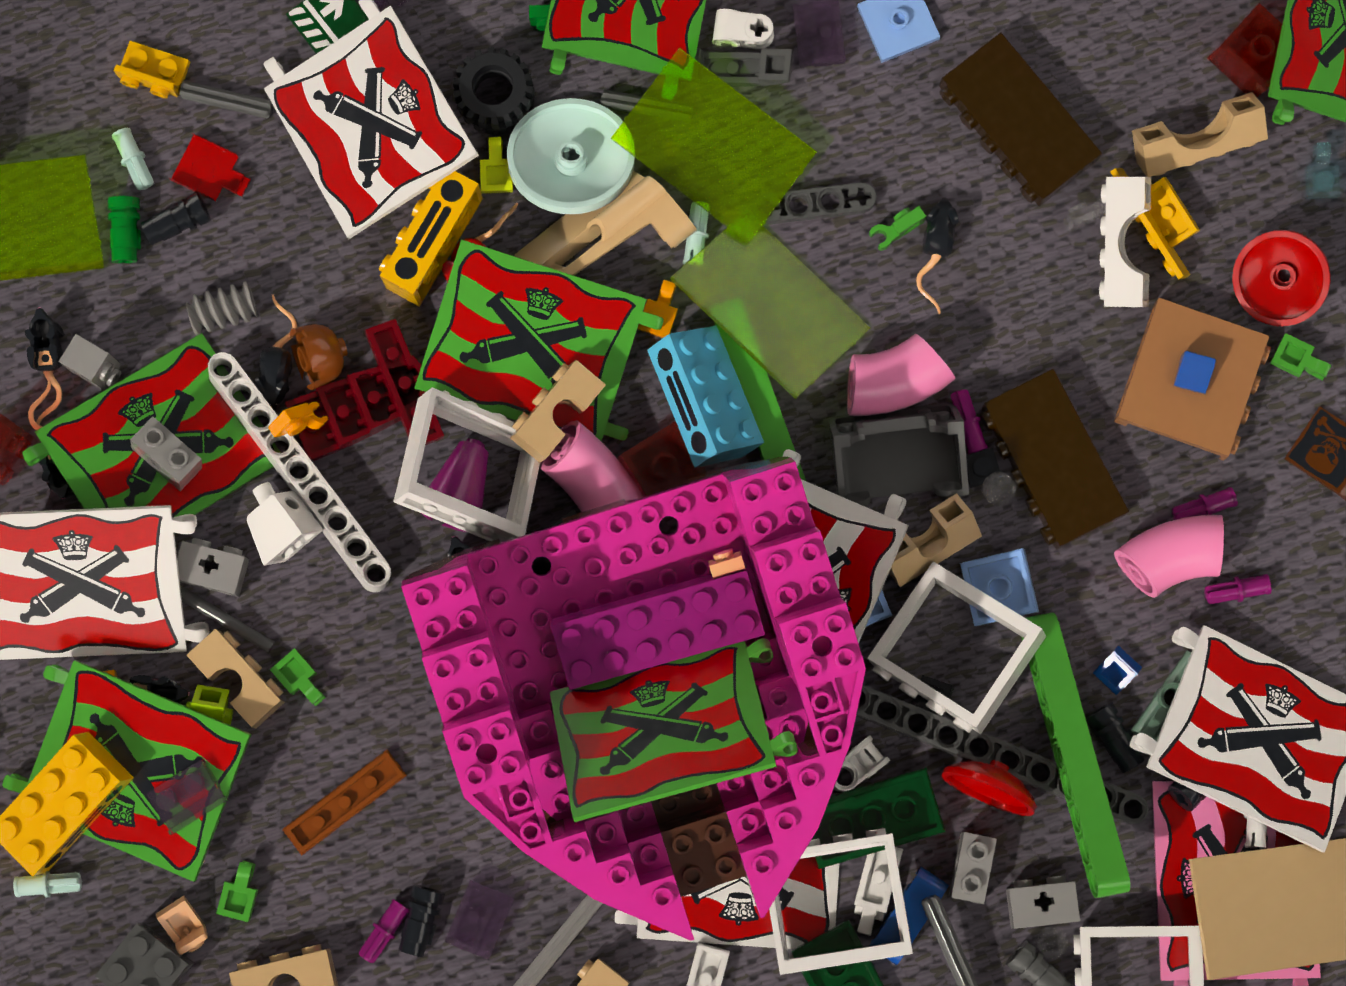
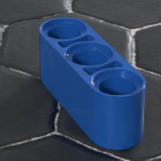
(922, 886)

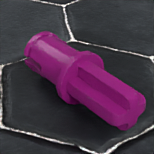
(973, 434)
(1206, 504)
(1237, 589)
(383, 931)

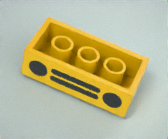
(430, 237)
(61, 803)

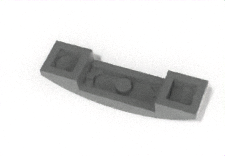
(747, 68)

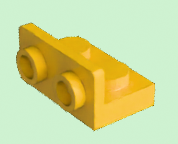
(152, 69)

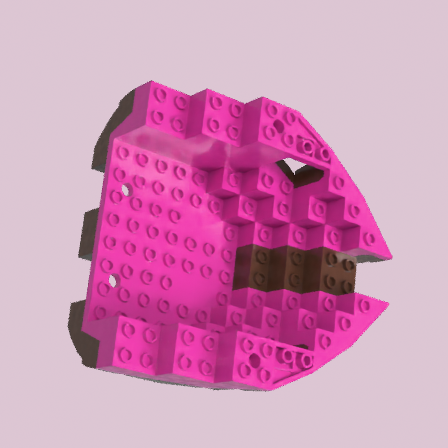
(496, 661)

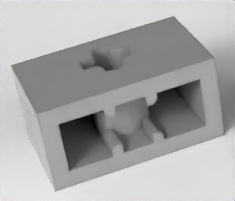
(91, 363)
(166, 453)
(226, 579)
(972, 868)
(1061, 910)

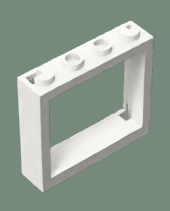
(447, 508)
(937, 702)
(842, 844)
(1082, 947)

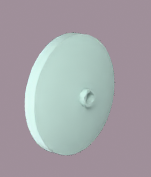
(566, 156)

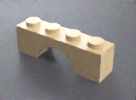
(1237, 125)

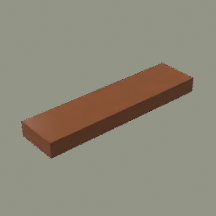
(344, 802)

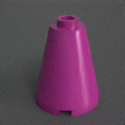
(463, 474)

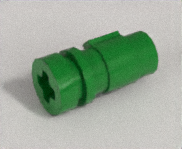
(124, 235)

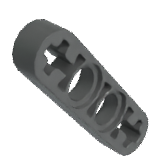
(816, 210)

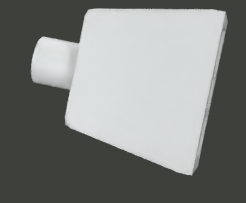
(280, 524)

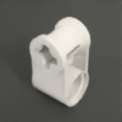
(740, 28)
(860, 764)

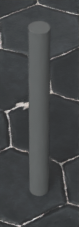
(226, 620)

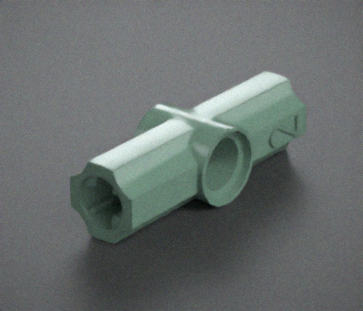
(1155, 713)

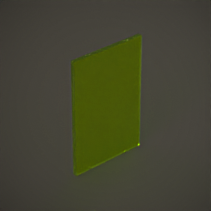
(713, 145)
(47, 218)
(771, 306)

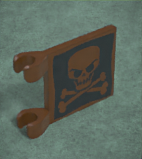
(1322, 451)

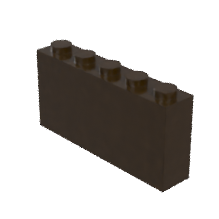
(1019, 120)
(1053, 459)

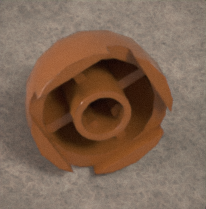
(318, 354)

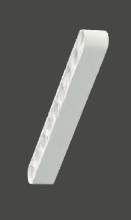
(304, 487)

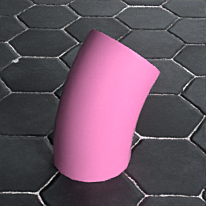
(895, 378)
(588, 470)
(1173, 553)

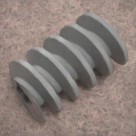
(221, 308)

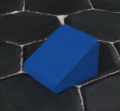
(1194, 372)
(1117, 670)

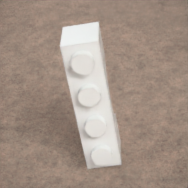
(1124, 201)

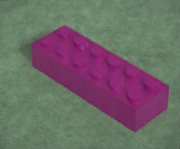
(656, 627)

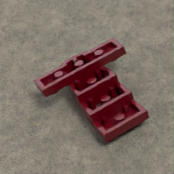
(367, 399)

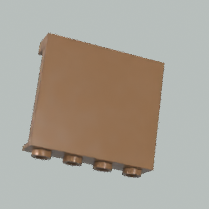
(1185, 415)

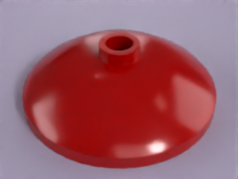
(1263, 291)
(991, 785)

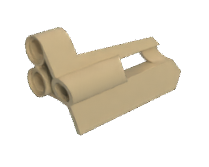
(639, 205)

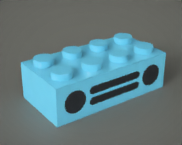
(705, 396)

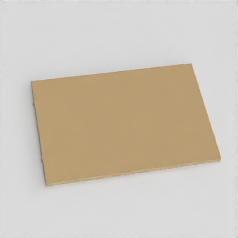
(1271, 908)

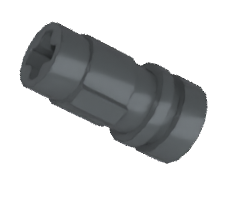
(1034, 967)

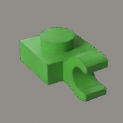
(904, 223)
(1296, 356)
(296, 674)
(238, 898)

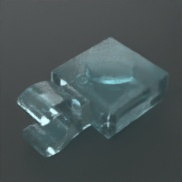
(1321, 179)

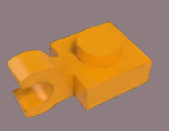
(662, 309)
(296, 419)

